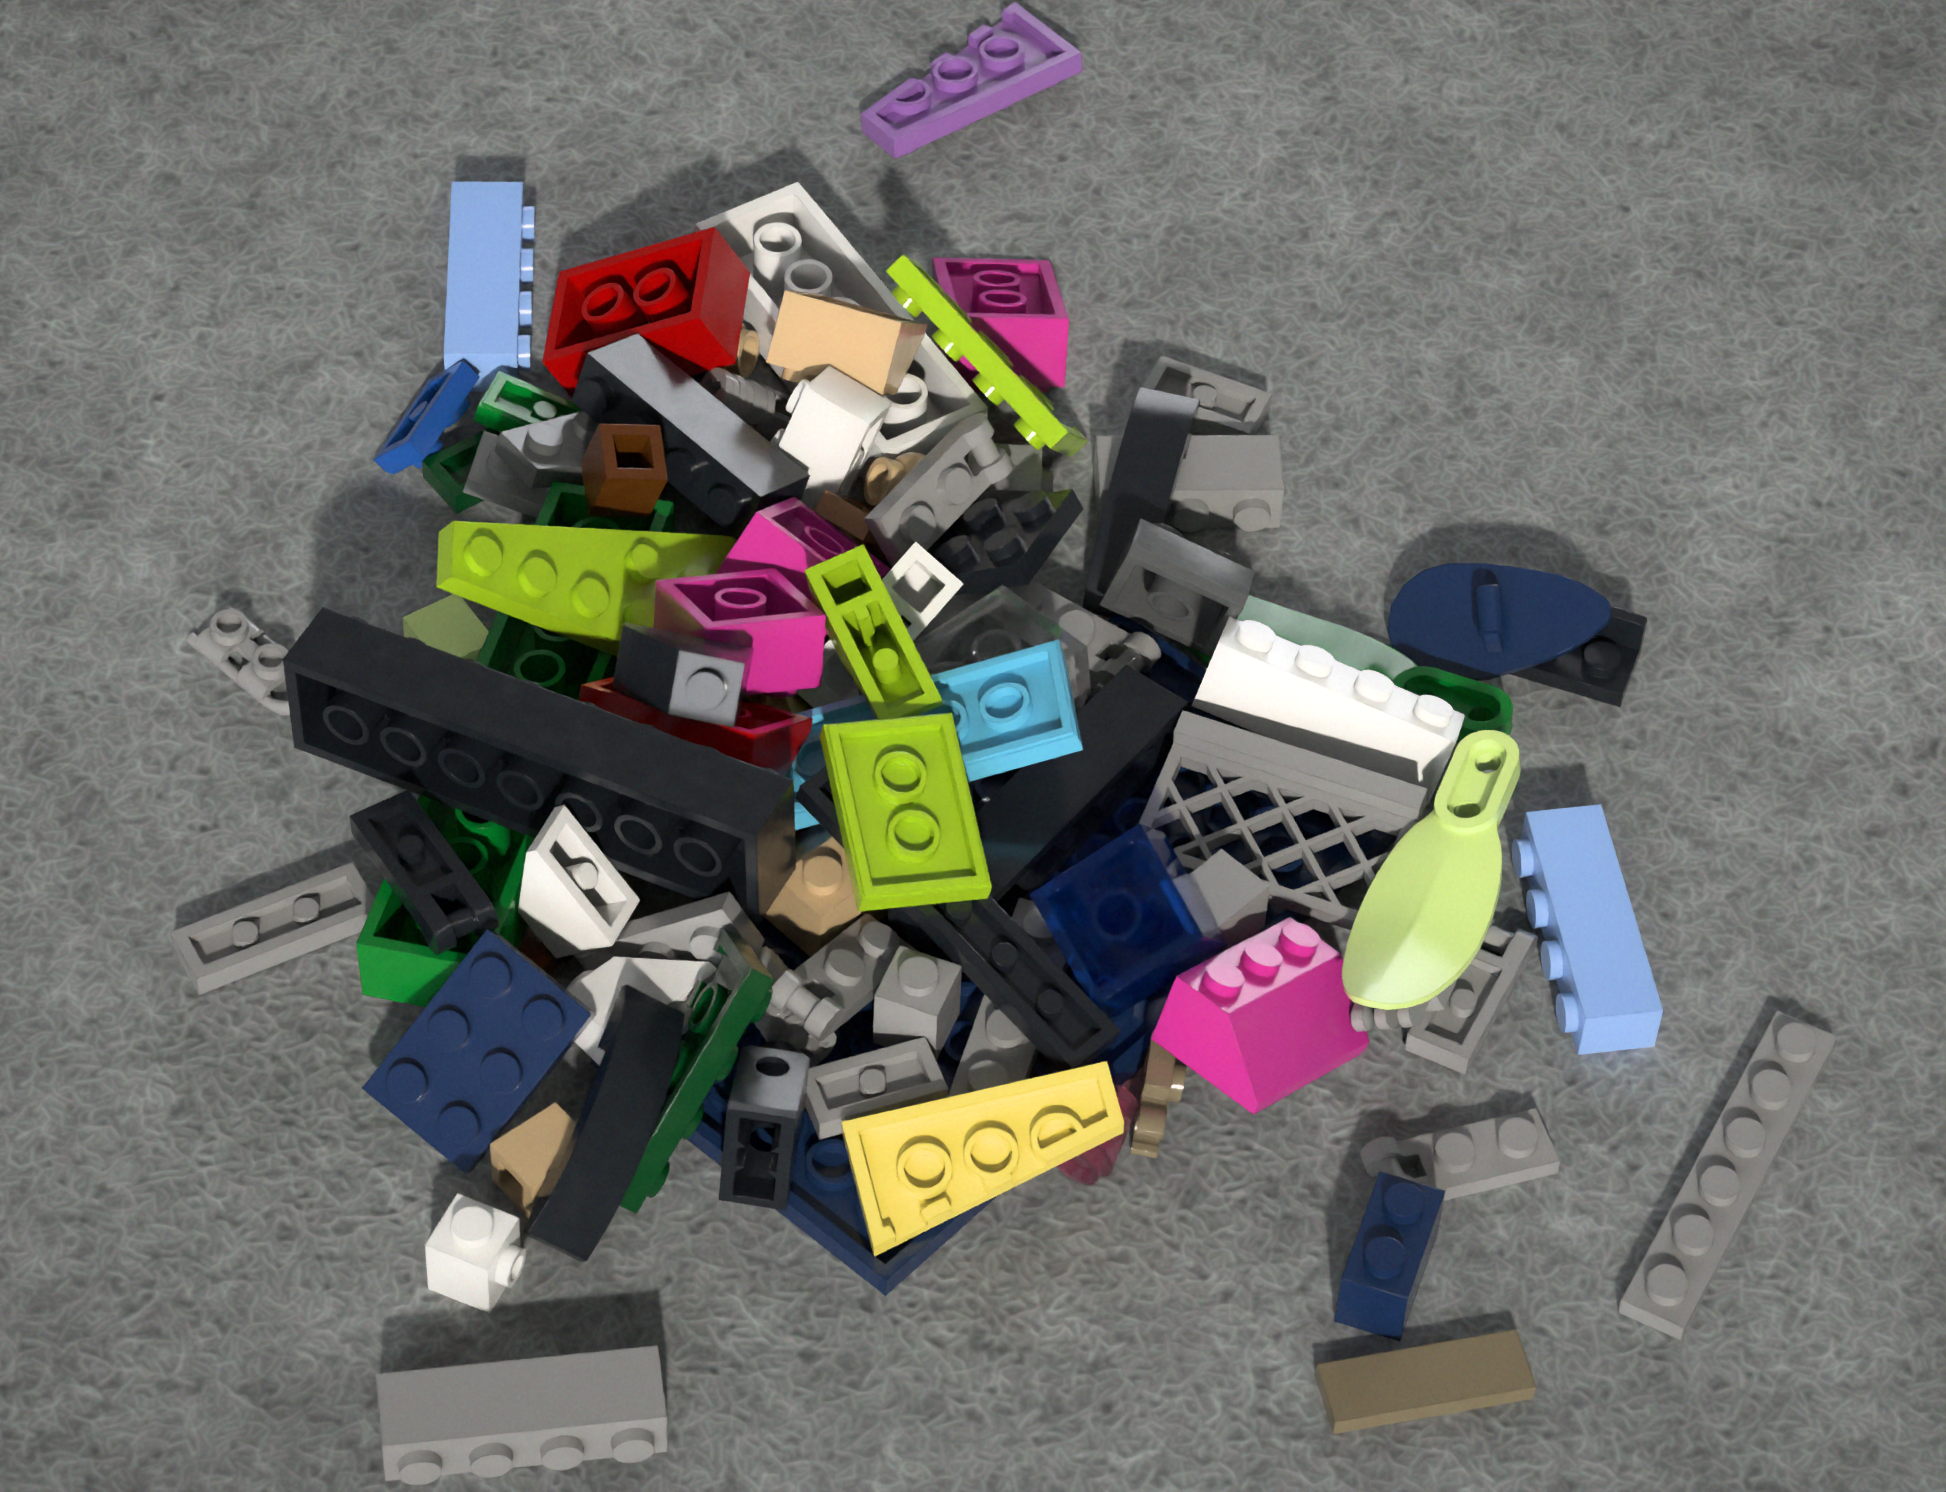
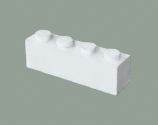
(1327, 706)

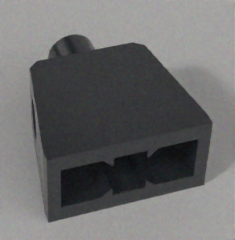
(764, 1094)

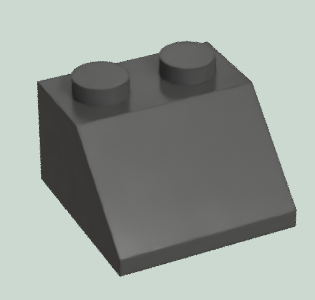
(1177, 586)

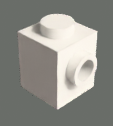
(474, 1253)

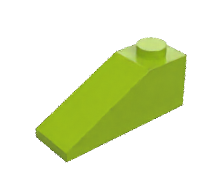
(871, 636)

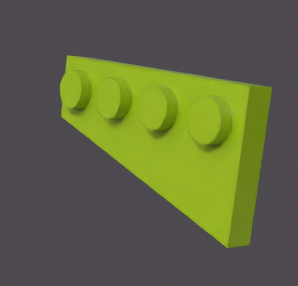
(996, 380)

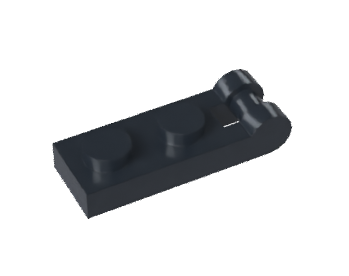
(423, 870)

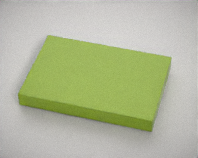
(905, 812)

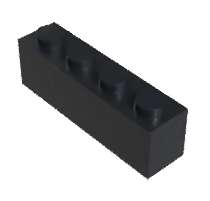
(706, 446)

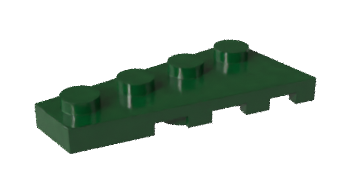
(706, 1054)

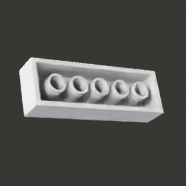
(798, 248)

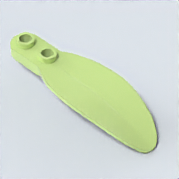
(1436, 884)

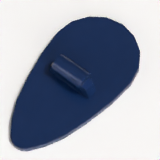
(1492, 618)

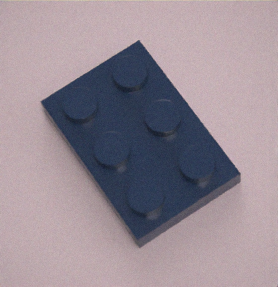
(479, 1051)

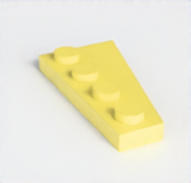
(961, 1150)

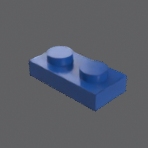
(434, 409)

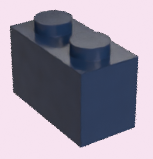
(1389, 1256)

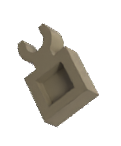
(1160, 1082)

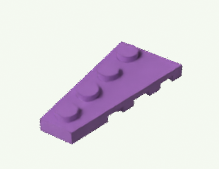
(984, 77)

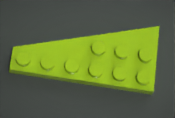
(571, 577)

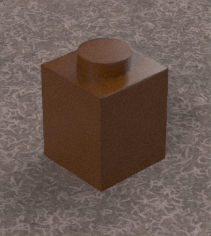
(624, 470)

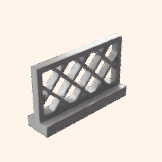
(1283, 774)

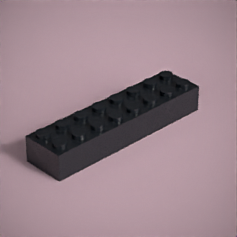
(521, 750)

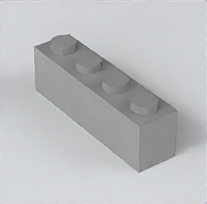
(522, 1414)

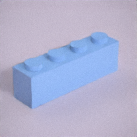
(487, 278)
(1587, 930)

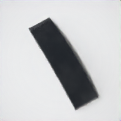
(1141, 481)
(612, 1127)

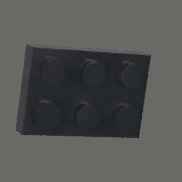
(1005, 539)

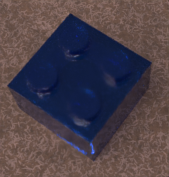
(1128, 919)

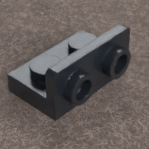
(1601, 665)

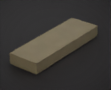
(1425, 1381)

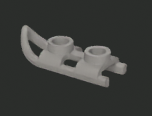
(233, 632)

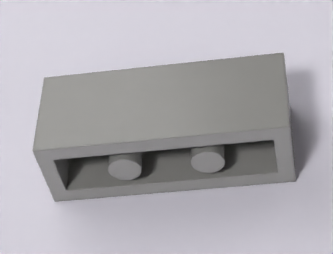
(1219, 484)

